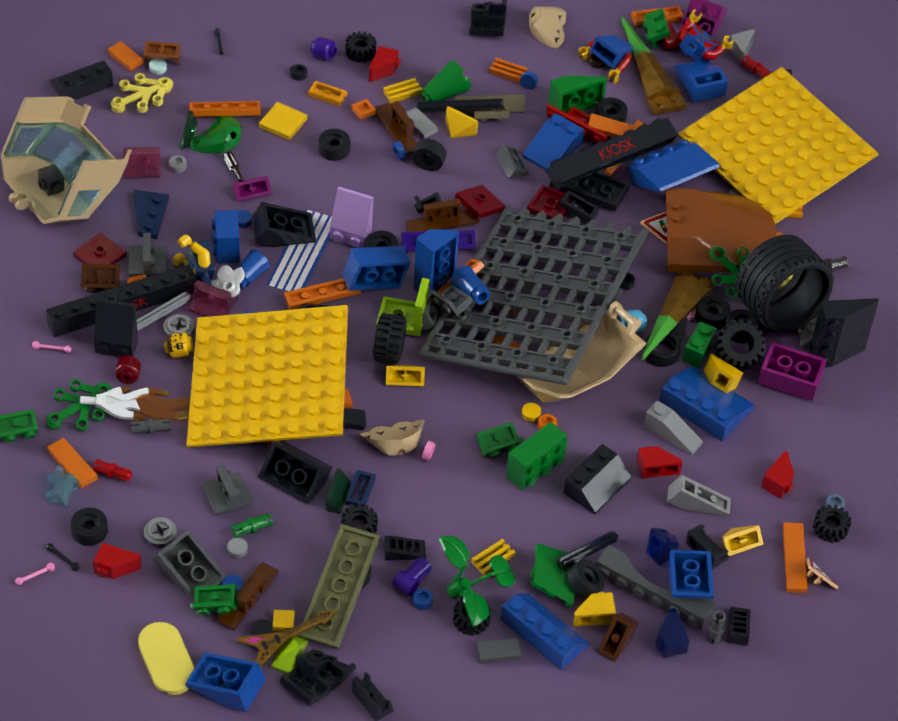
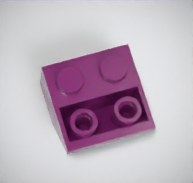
(711, 15)

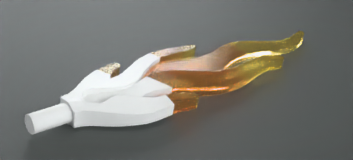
(143, 400)

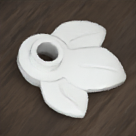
(229, 279)

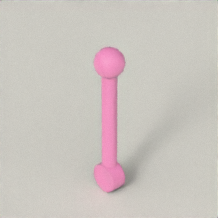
(36, 345)
(50, 567)

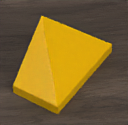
(460, 123)
(405, 375)
(742, 539)

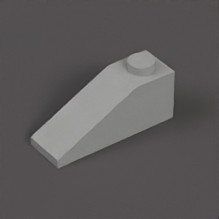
(671, 427)
(696, 497)

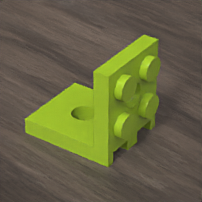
(410, 309)

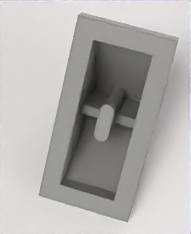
(741, 44)

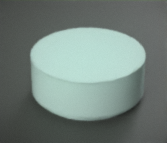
(157, 66)

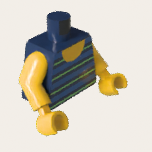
(198, 257)

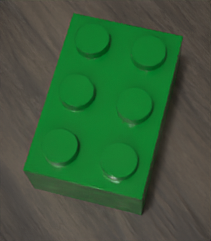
(536, 456)

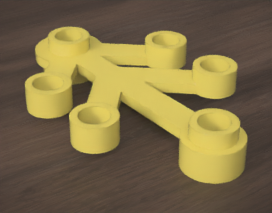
(162, 85)

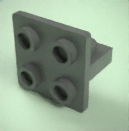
(147, 259)
(227, 491)

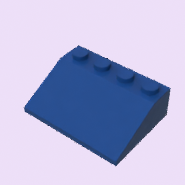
(671, 166)
(704, 404)

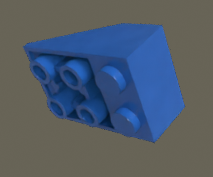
(702, 80)

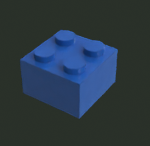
(226, 236)

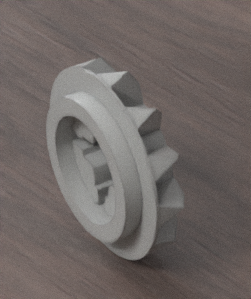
(173, 322)
(165, 526)

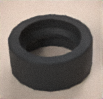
(665, 360)

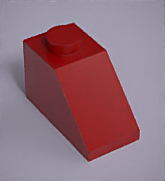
(384, 63)
(657, 462)
(779, 477)
(115, 562)

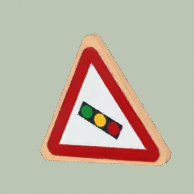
(657, 225)
(814, 569)

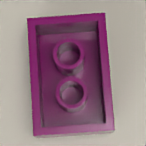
(792, 371)

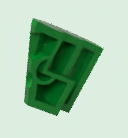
(548, 576)

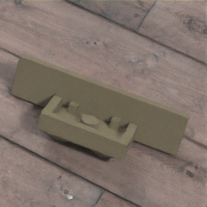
(512, 103)

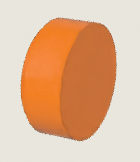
(544, 419)

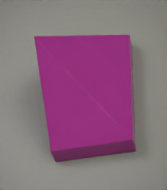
(252, 188)

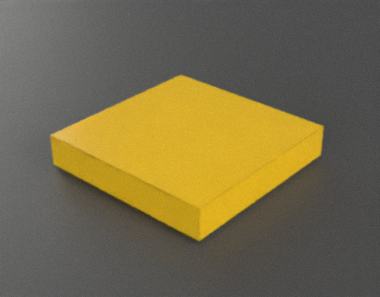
(283, 121)

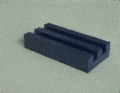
(356, 501)

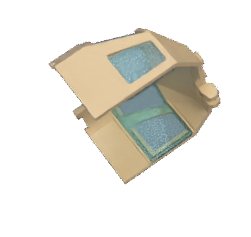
(55, 133)

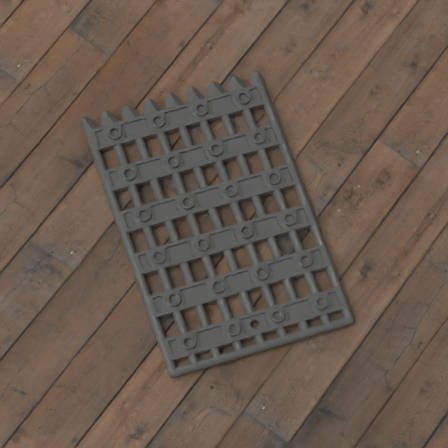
(533, 304)

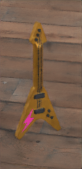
(270, 643)

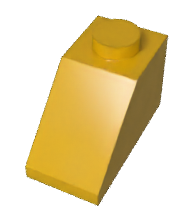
(596, 610)

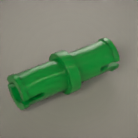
(252, 525)

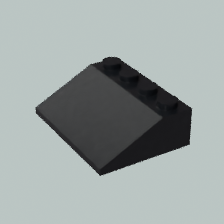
(842, 329)

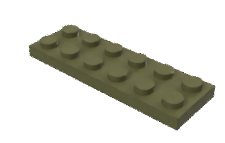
(341, 584)

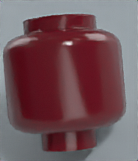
(128, 369)

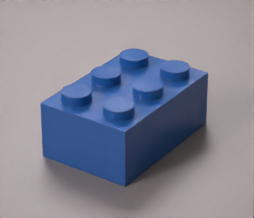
(376, 268)

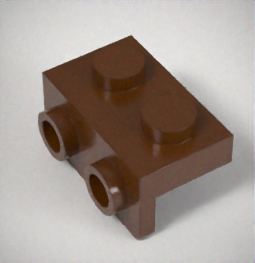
(100, 276)

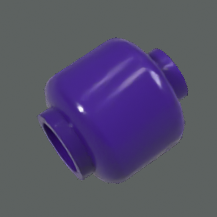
(323, 48)

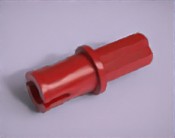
(755, 67)
(112, 470)

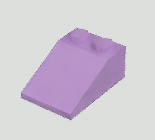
(351, 218)

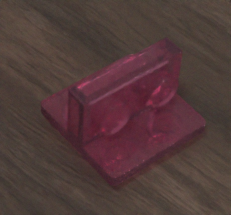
(143, 162)
(211, 300)

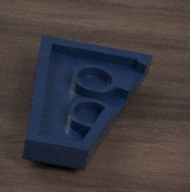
(150, 211)

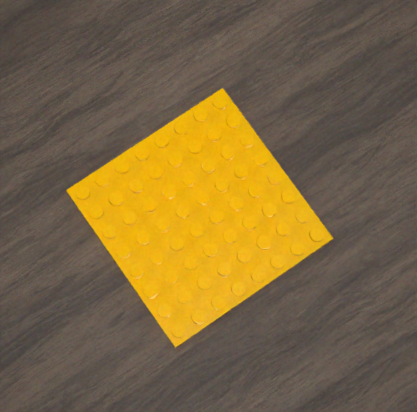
(787, 130)
(268, 376)

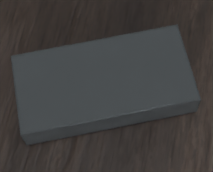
(499, 650)

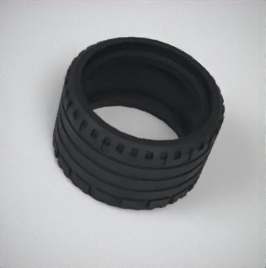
(769, 267)

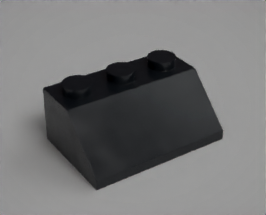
(84, 81)
(294, 471)
(597, 479)

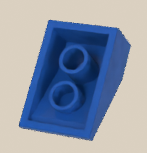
(554, 141)
(690, 574)
(227, 680)

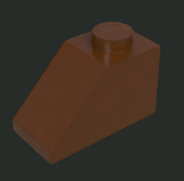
(618, 636)

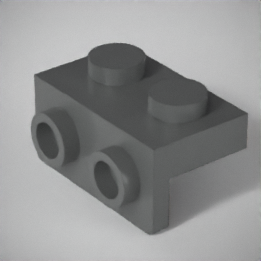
(452, 300)

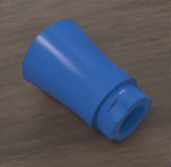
(253, 266)
(468, 282)

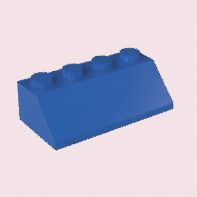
(435, 257)
(542, 629)

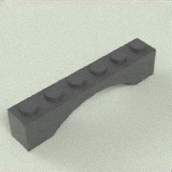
(620, 571)

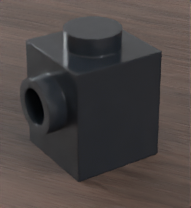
(51, 180)

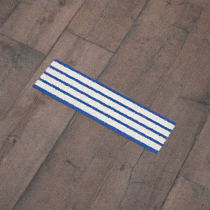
(301, 259)

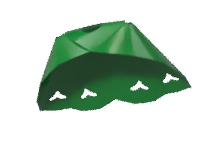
(217, 134)

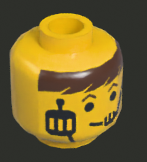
(178, 345)

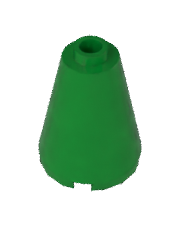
(446, 83)

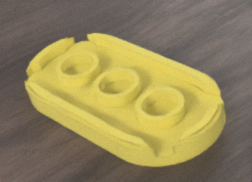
(165, 657)

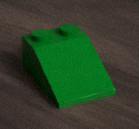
(576, 92)

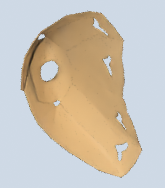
(545, 24)
(395, 440)

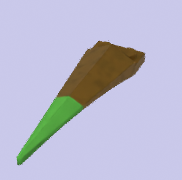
(659, 88)
(682, 298)

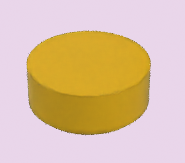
(531, 412)

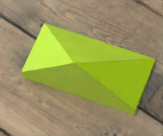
(289, 654)

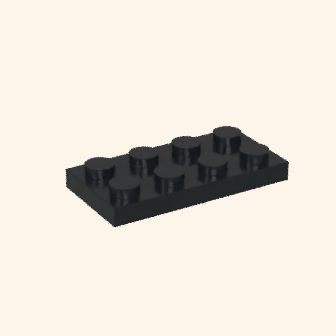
(599, 190)

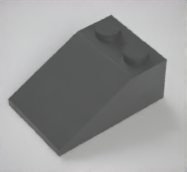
(188, 564)

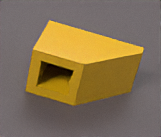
(722, 374)

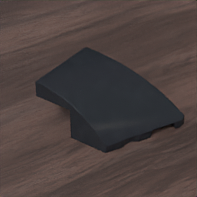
(488, 19)
(316, 676)

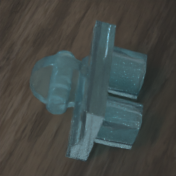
(64, 485)

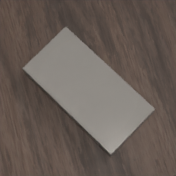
(423, 125)

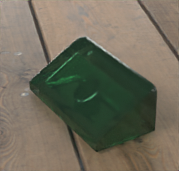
(189, 131)
(337, 492)

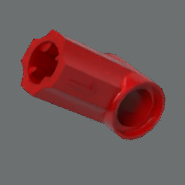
(672, 41)

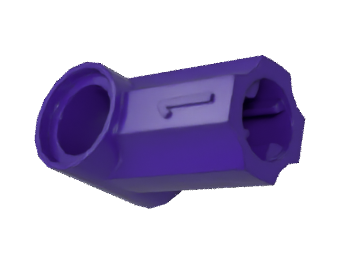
(409, 580)

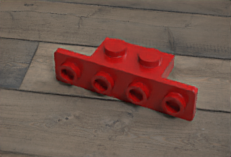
(580, 119)

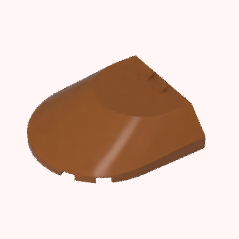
(709, 219)

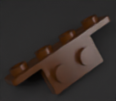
(397, 124)
(442, 216)
(249, 594)

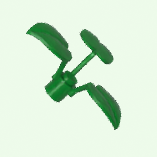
(475, 604)

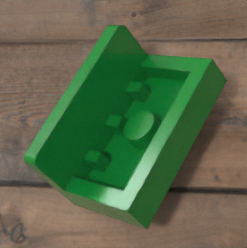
(656, 26)
(18, 425)
(498, 439)
(215, 599)

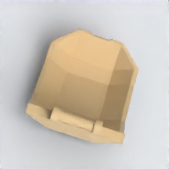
(605, 355)

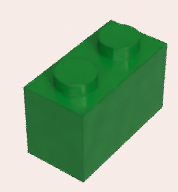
(699, 344)

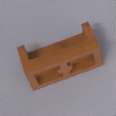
(162, 50)

